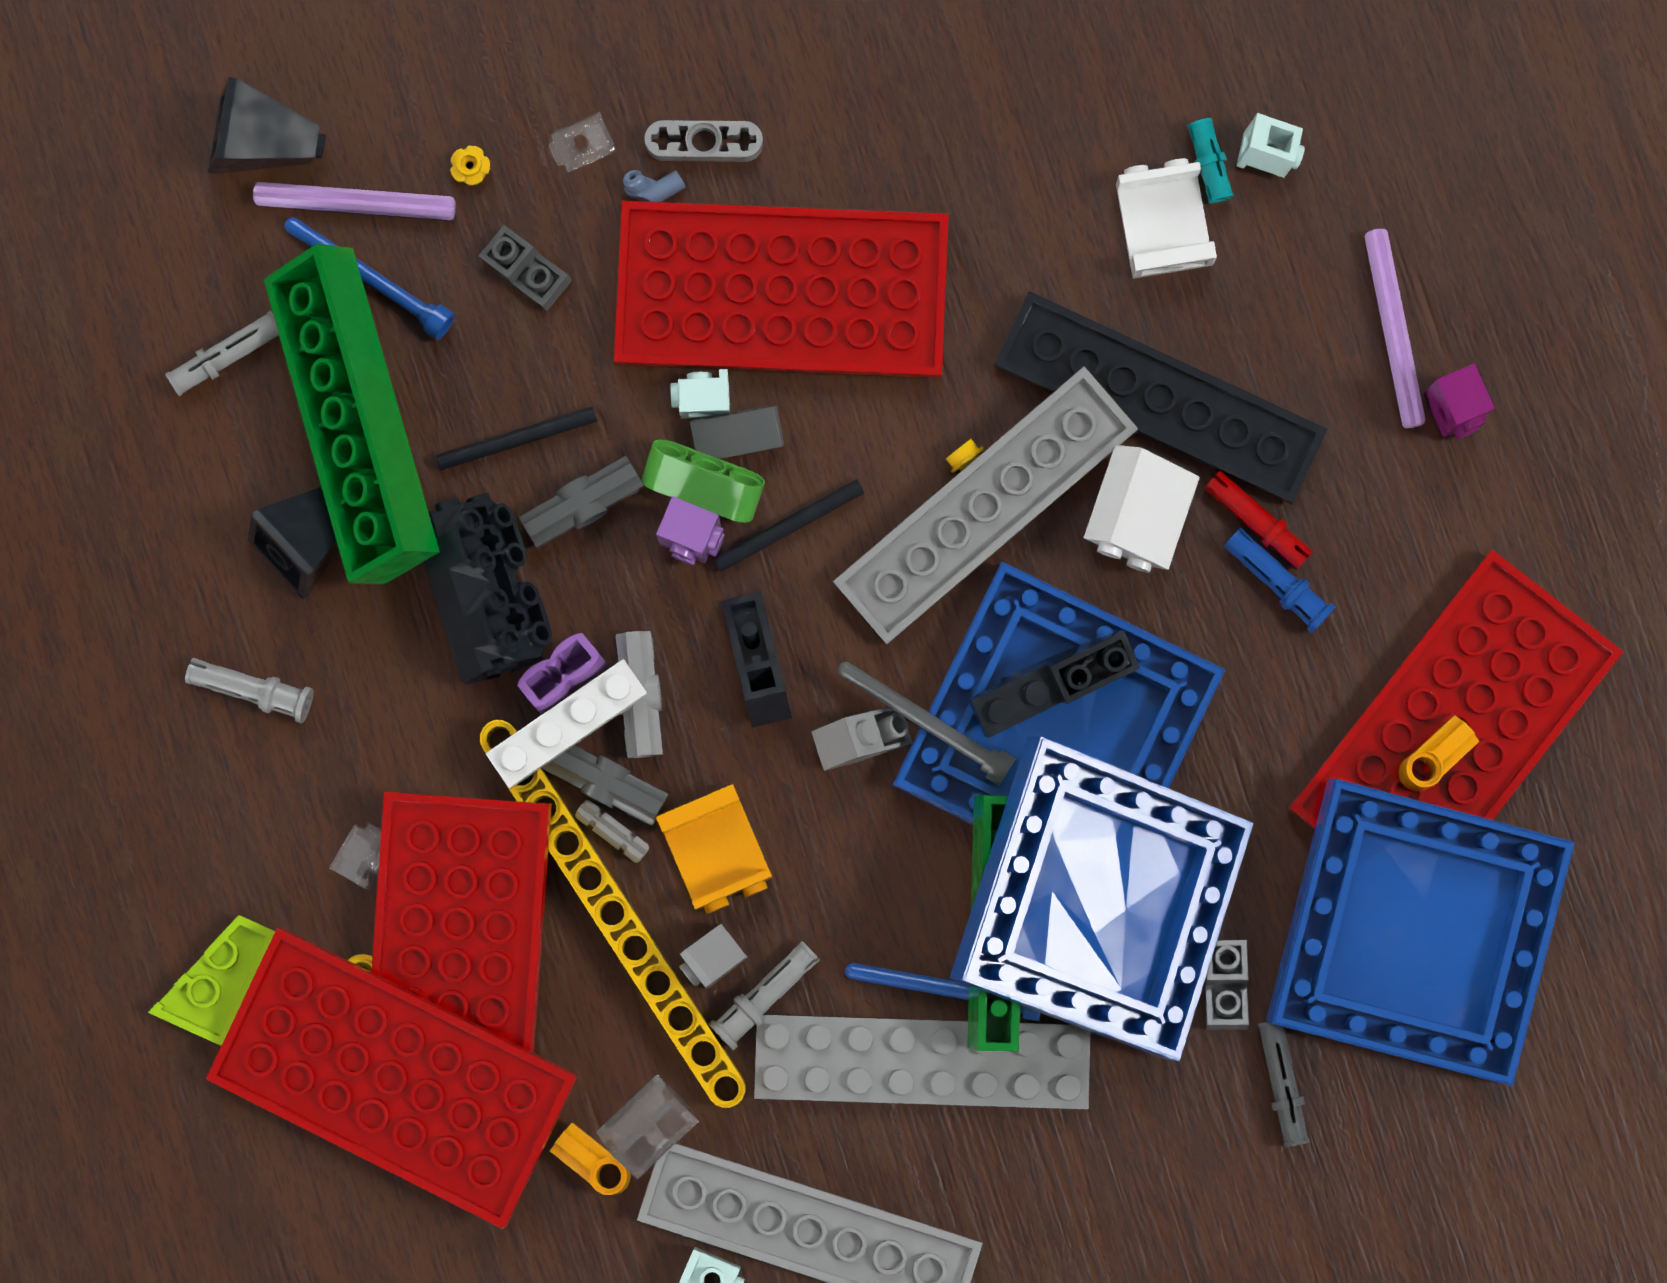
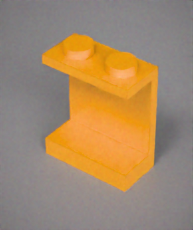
(715, 849)

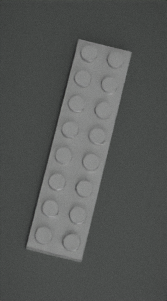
(985, 505)
(918, 1063)
(798, 1224)

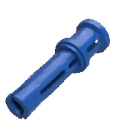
(1293, 592)

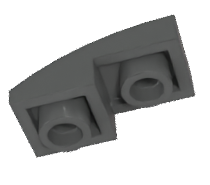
(525, 268)
(738, 432)
(1227, 987)

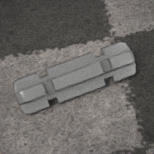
(612, 831)

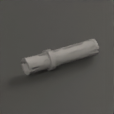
(223, 354)

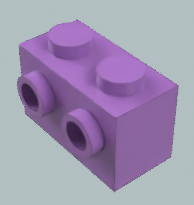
(690, 532)

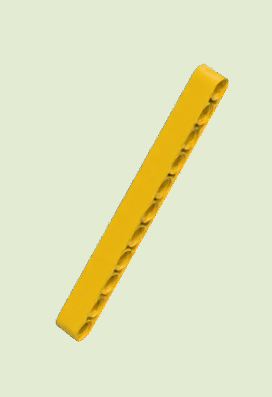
(630, 926)

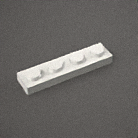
(566, 724)

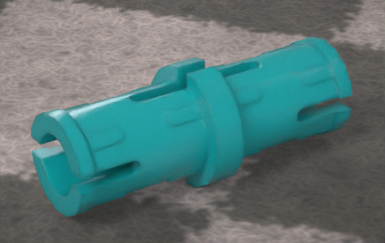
(1211, 160)

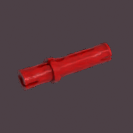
(1259, 520)

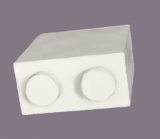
(1141, 508)

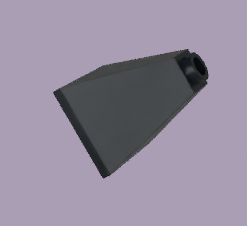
(260, 132)
(295, 538)

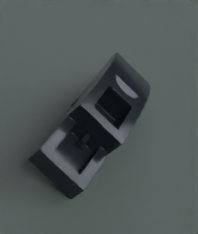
(1053, 682)

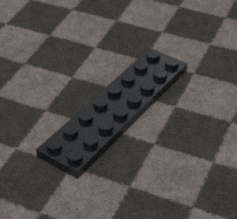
(1165, 397)

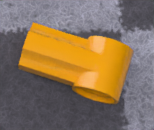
(1439, 753)
(588, 1158)

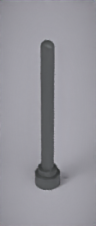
(993, 763)

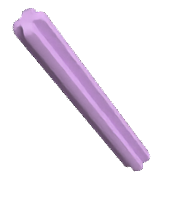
(354, 201)
(1395, 328)

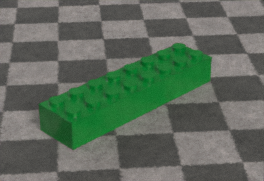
(351, 415)

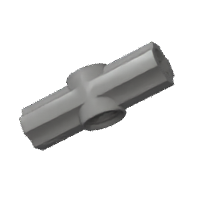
(641, 719)

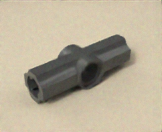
(581, 502)
(608, 783)

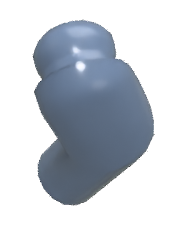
(650, 190)

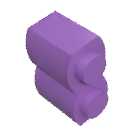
(567, 670)

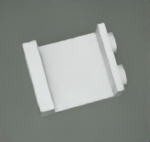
(1164, 219)

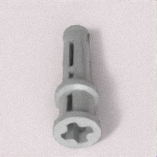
(267, 693)
(750, 1007)

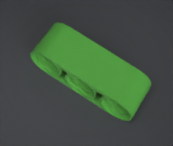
(703, 480)

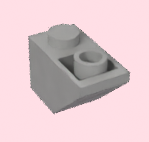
(860, 737)
(711, 957)

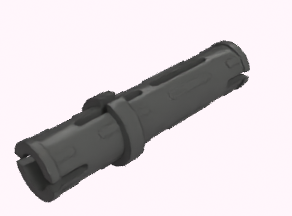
(1284, 1085)

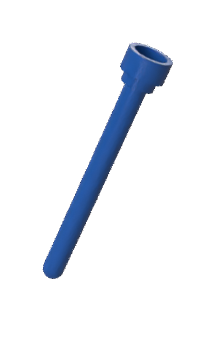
(434, 319)
(918, 983)

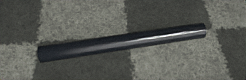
(516, 438)
(788, 525)

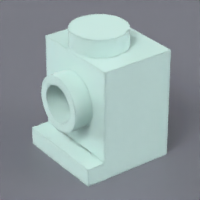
(1271, 146)
(701, 395)
(702, 1263)

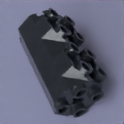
(485, 610)

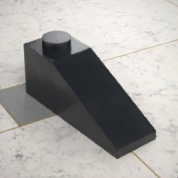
(756, 659)

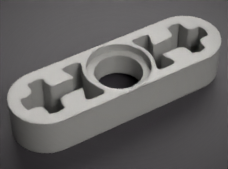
(734, 132)

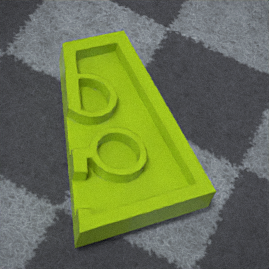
(215, 986)

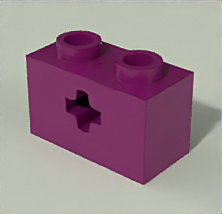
(1459, 402)

